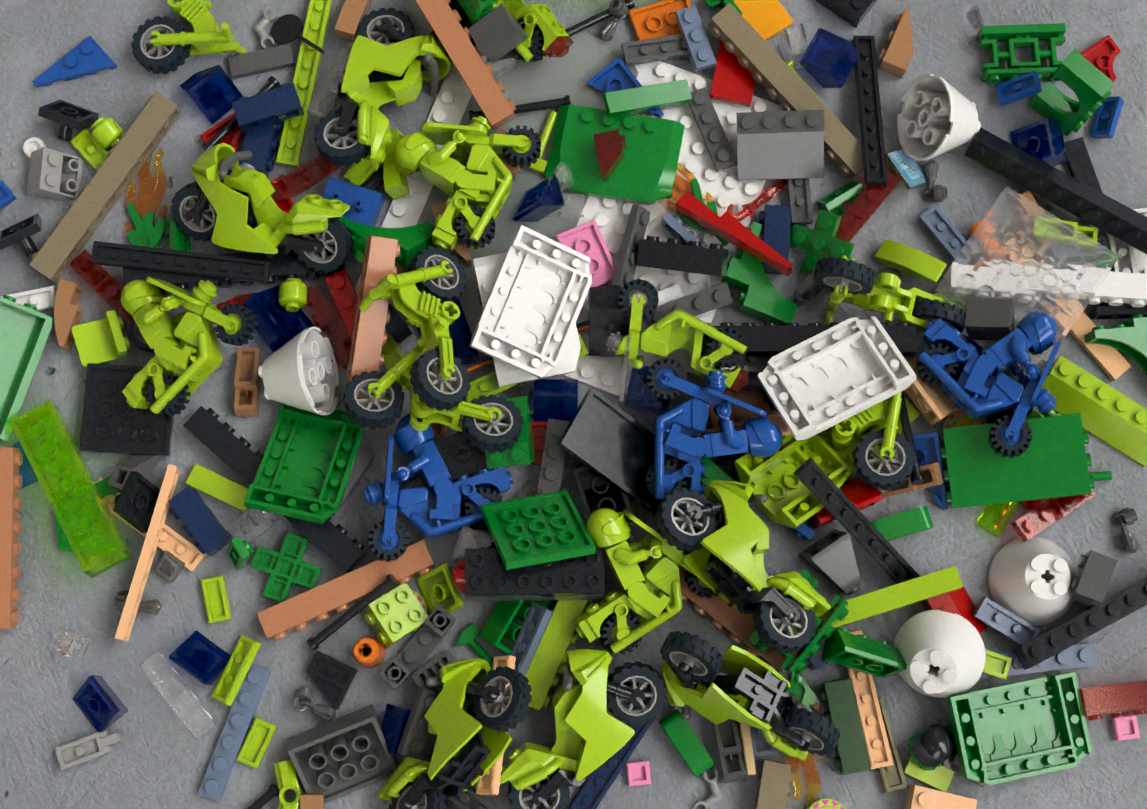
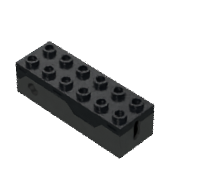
(485, 578)

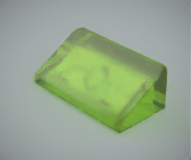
(996, 517)

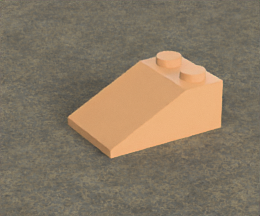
(926, 798)

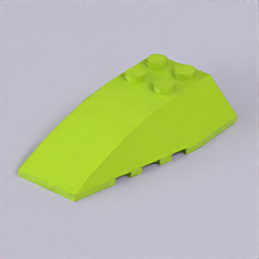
(787, 497)

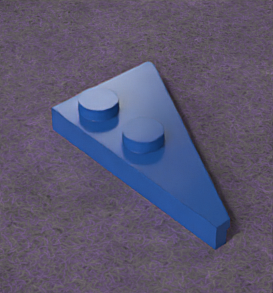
(80, 61)
(618, 77)
(928, 452)

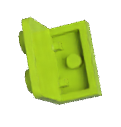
(101, 340)
(395, 615)

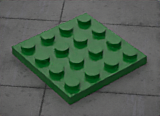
(537, 529)

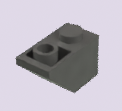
(138, 462)

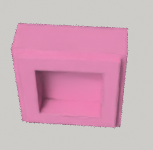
(1125, 727)
(638, 773)

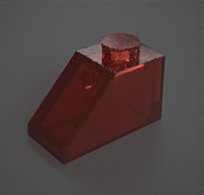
(609, 151)

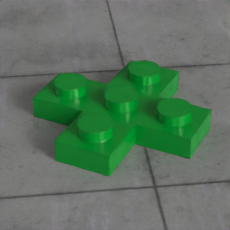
(820, 240)
(286, 567)

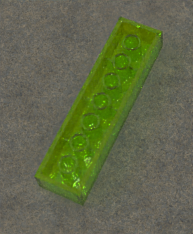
(71, 489)

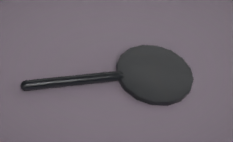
(288, 28)

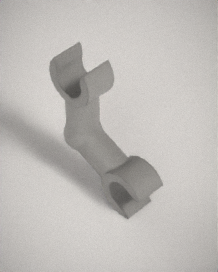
(259, 28)
(715, 790)

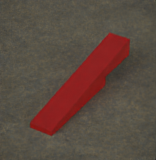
(732, 231)

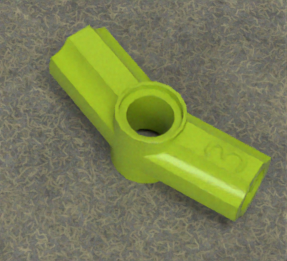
(287, 779)

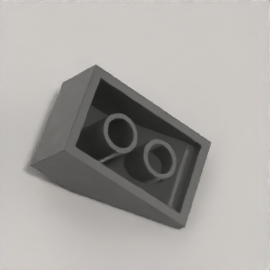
(1092, 579)

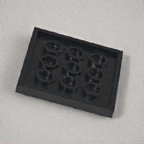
(115, 426)

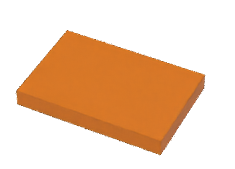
(657, 19)

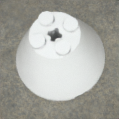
(934, 118)
(303, 373)
(1032, 580)
(940, 653)

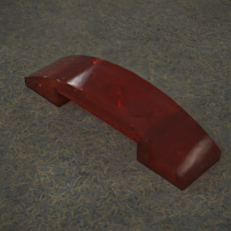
(302, 178)

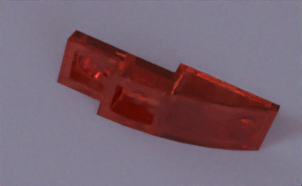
(101, 282)
(329, 319)
(1048, 513)

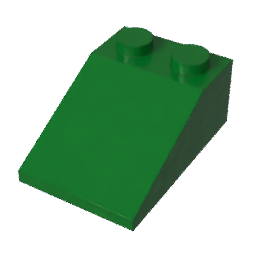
(523, 450)

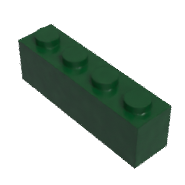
(843, 713)

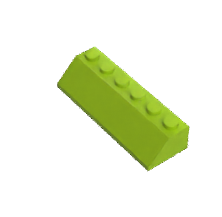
(1102, 408)

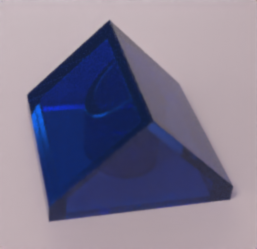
(540, 201)
(555, 399)
(200, 658)
(99, 703)

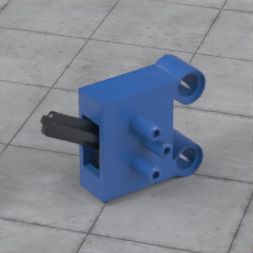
(363, 200)

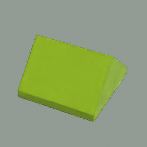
(440, 590)

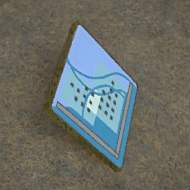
(906, 168)

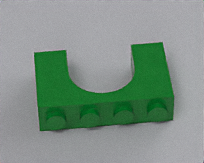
(1087, 83)

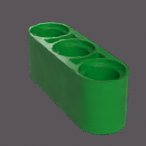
(904, 523)
(686, 743)

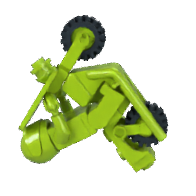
(479, 185)
(181, 342)
(654, 601)

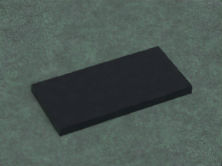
(613, 447)

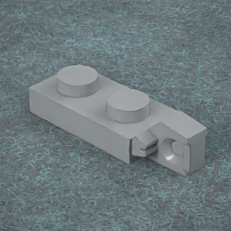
(86, 749)

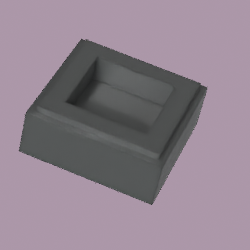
(169, 566)

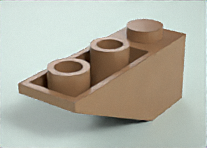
(900, 48)

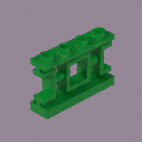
(1020, 37)
(813, 648)

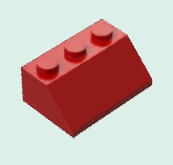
(858, 493)
(955, 602)

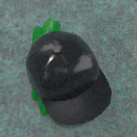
(932, 746)

